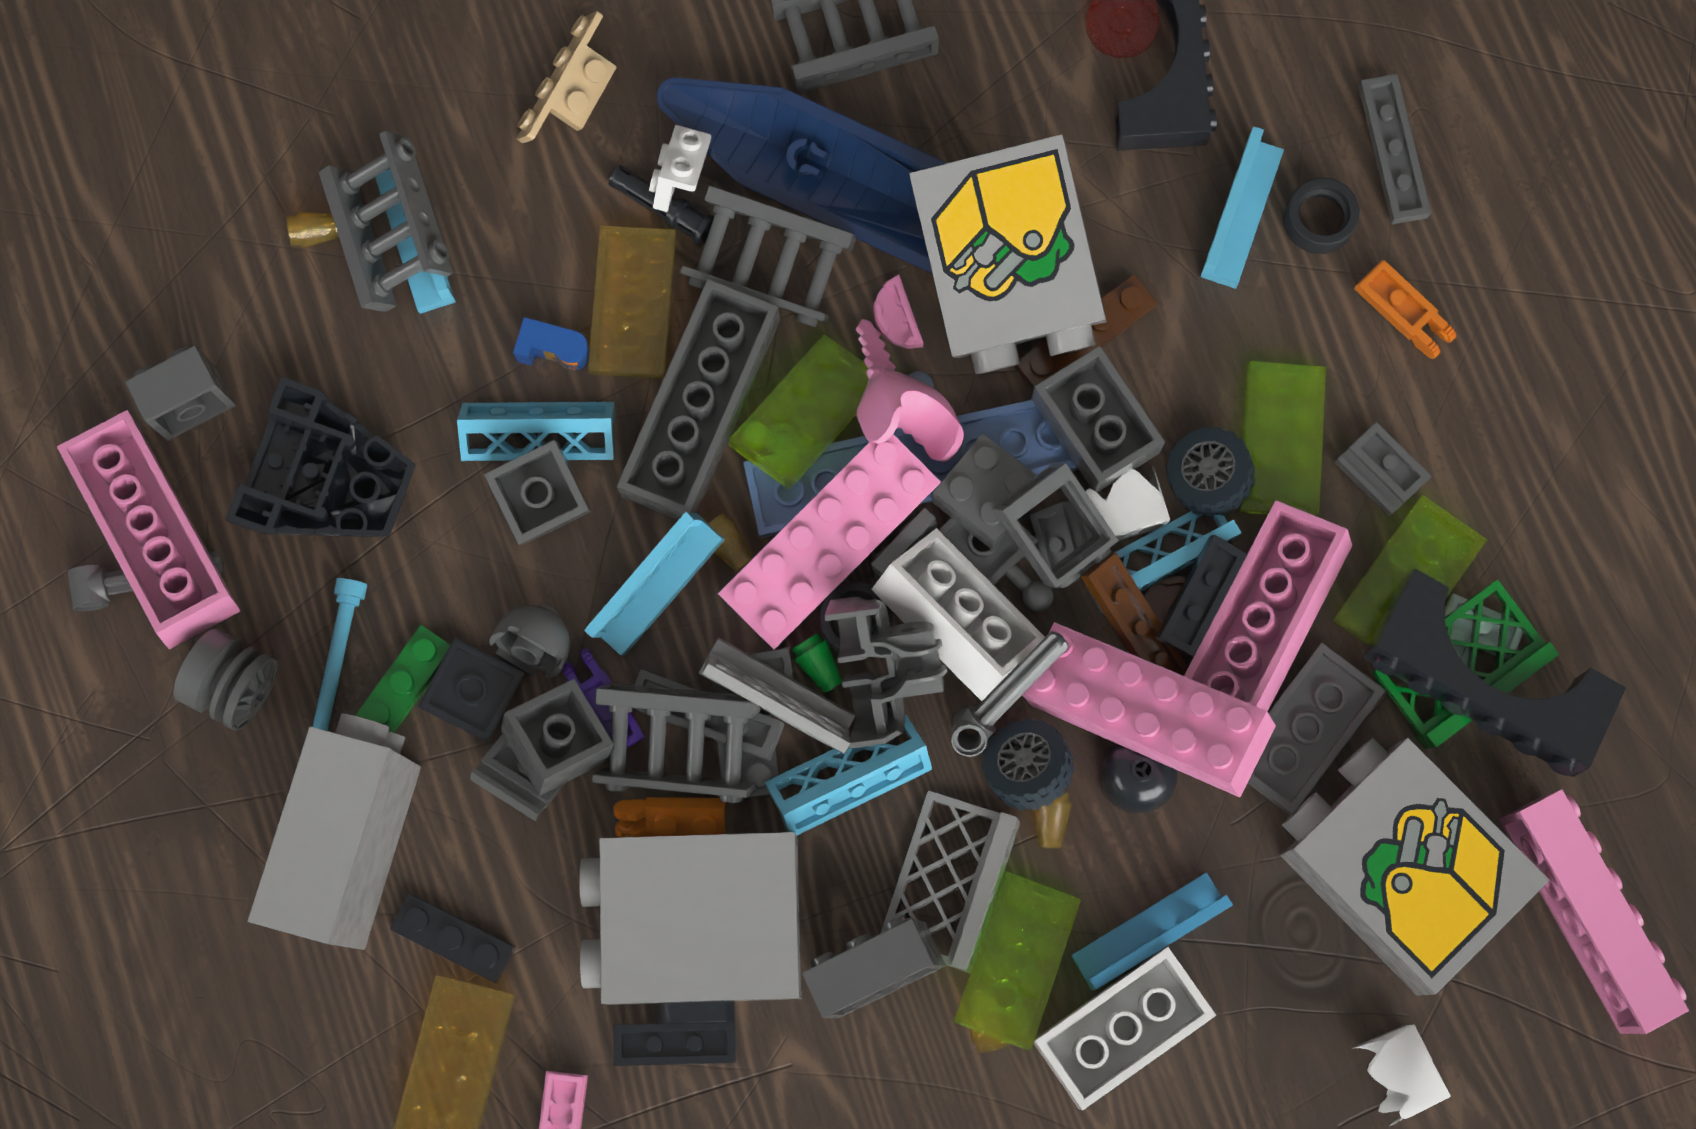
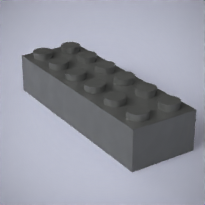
(699, 401)

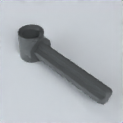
(94, 586)
(1003, 697)

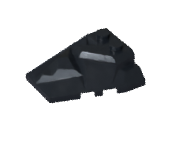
(320, 472)

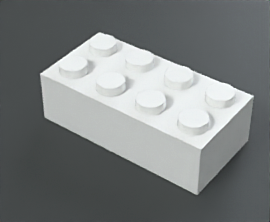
(977, 624)
(1123, 1028)

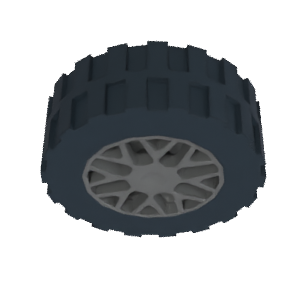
(1210, 471)
(1028, 764)

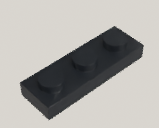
(1201, 596)
(453, 938)
(674, 1043)

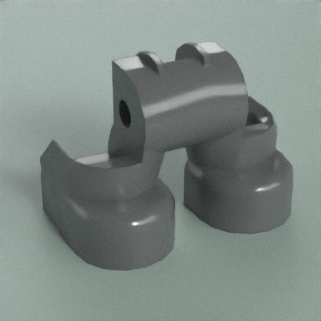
(910, 659)

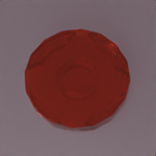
(1122, 26)

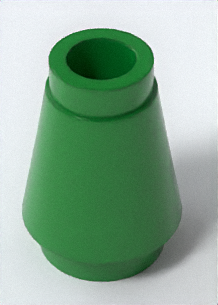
(818, 662)

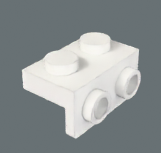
(680, 165)

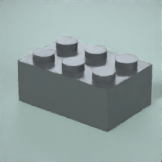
(1097, 419)
(872, 967)

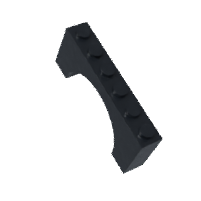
(1178, 107)
(1417, 649)

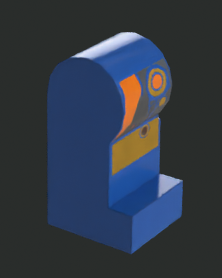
(551, 343)

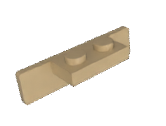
(573, 85)

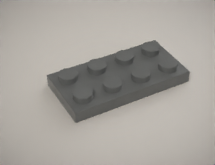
(1312, 726)

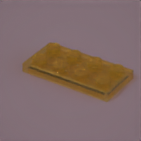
(632, 302)
(455, 1056)

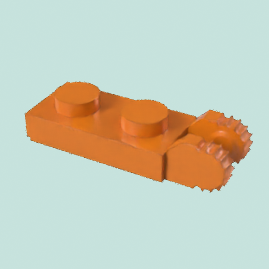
(1404, 308)
(670, 817)

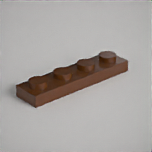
(1122, 309)
(1130, 613)

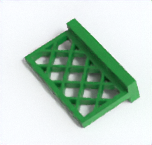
(1504, 676)

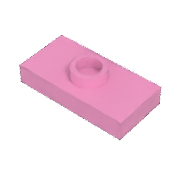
(563, 1100)

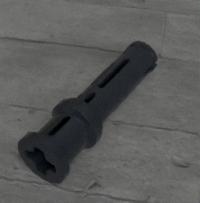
(680, 213)

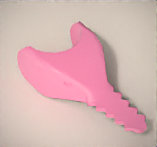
(903, 402)

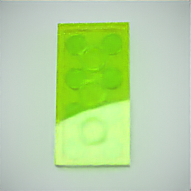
(803, 413)
(1284, 435)
(1425, 541)
(1017, 961)

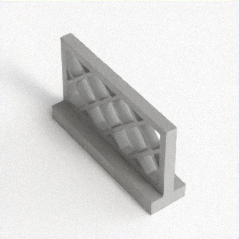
(778, 694)
(984, 881)

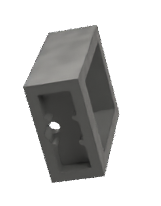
(1033, 492)

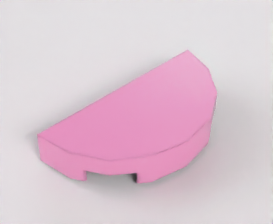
(895, 316)

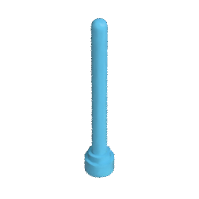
(348, 596)

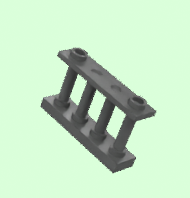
(846, 60)
(355, 230)
(796, 231)
(697, 708)

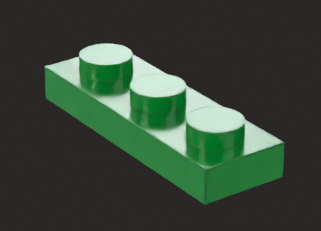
(405, 680)

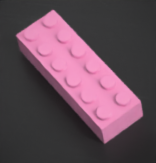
(148, 530)
(829, 538)
(1271, 605)
(1153, 711)
(1595, 915)

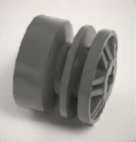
(225, 679)

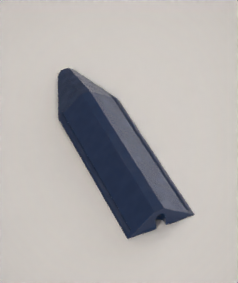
(808, 159)

